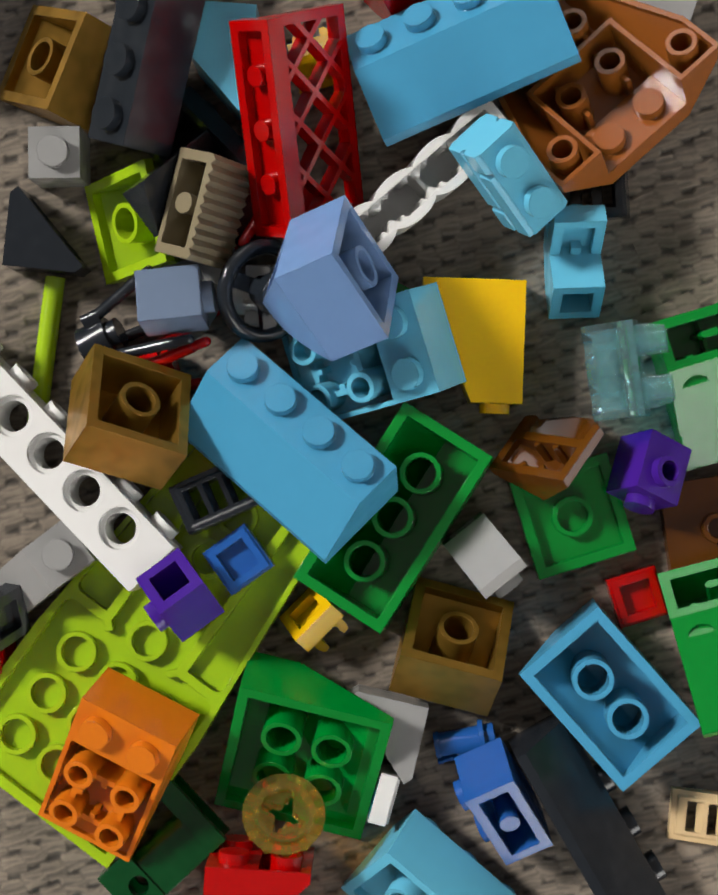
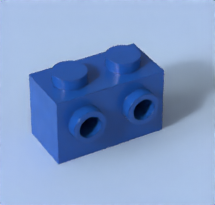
(501, 801)

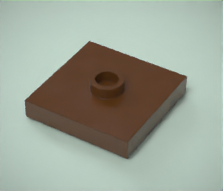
(692, 525)

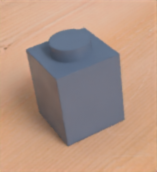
(173, 300)

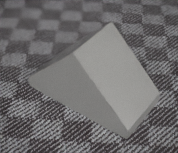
(407, 727)

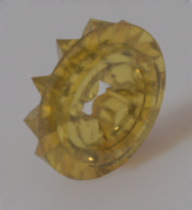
(275, 793)

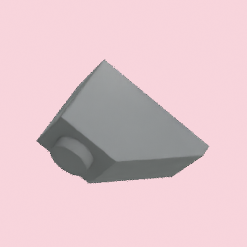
(47, 565)

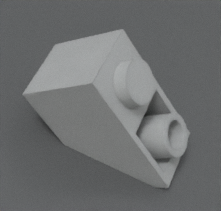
(485, 556)

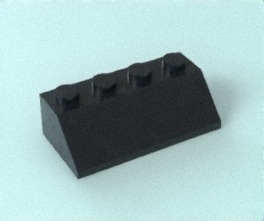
(146, 73)
(584, 812)

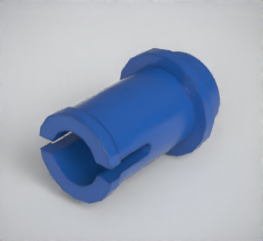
(459, 741)

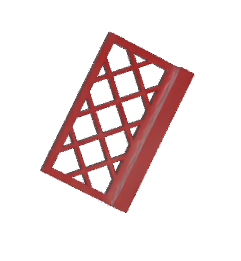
(273, 125)

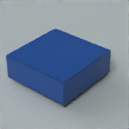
(238, 559)

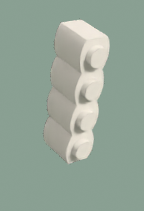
(413, 190)

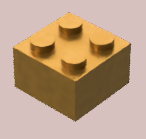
(128, 417)

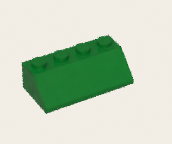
(394, 547)

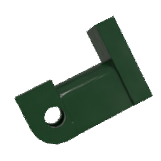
(172, 849)

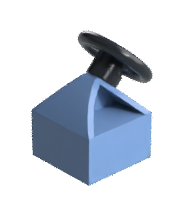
(325, 289)

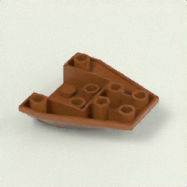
(624, 96)

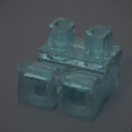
(617, 373)

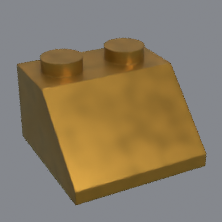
(57, 65)
(453, 647)

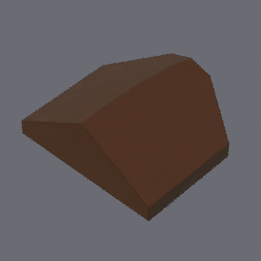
(546, 453)

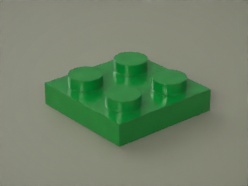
(575, 524)

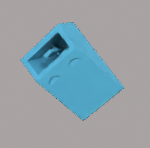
(408, 365)

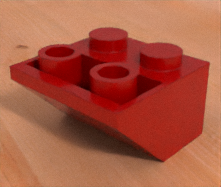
(244, 869)

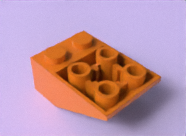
(117, 763)

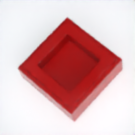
(636, 596)

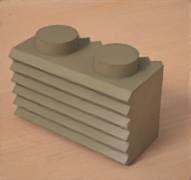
(203, 208)

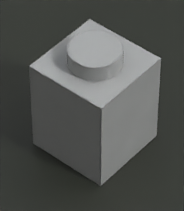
(58, 156)

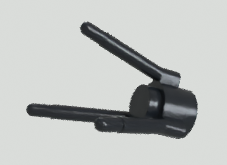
(112, 333)

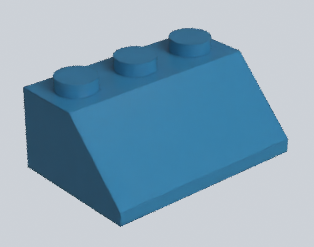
(609, 695)

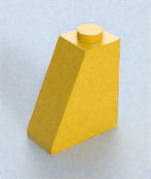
(489, 337)

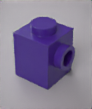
(648, 471)
(178, 596)

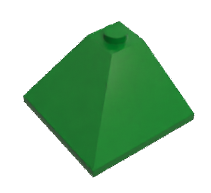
(309, 728)

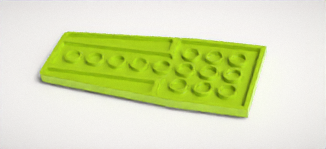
(105, 626)

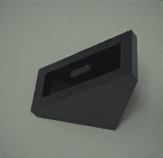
(35, 242)

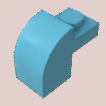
(574, 262)

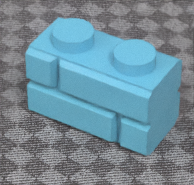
(508, 174)

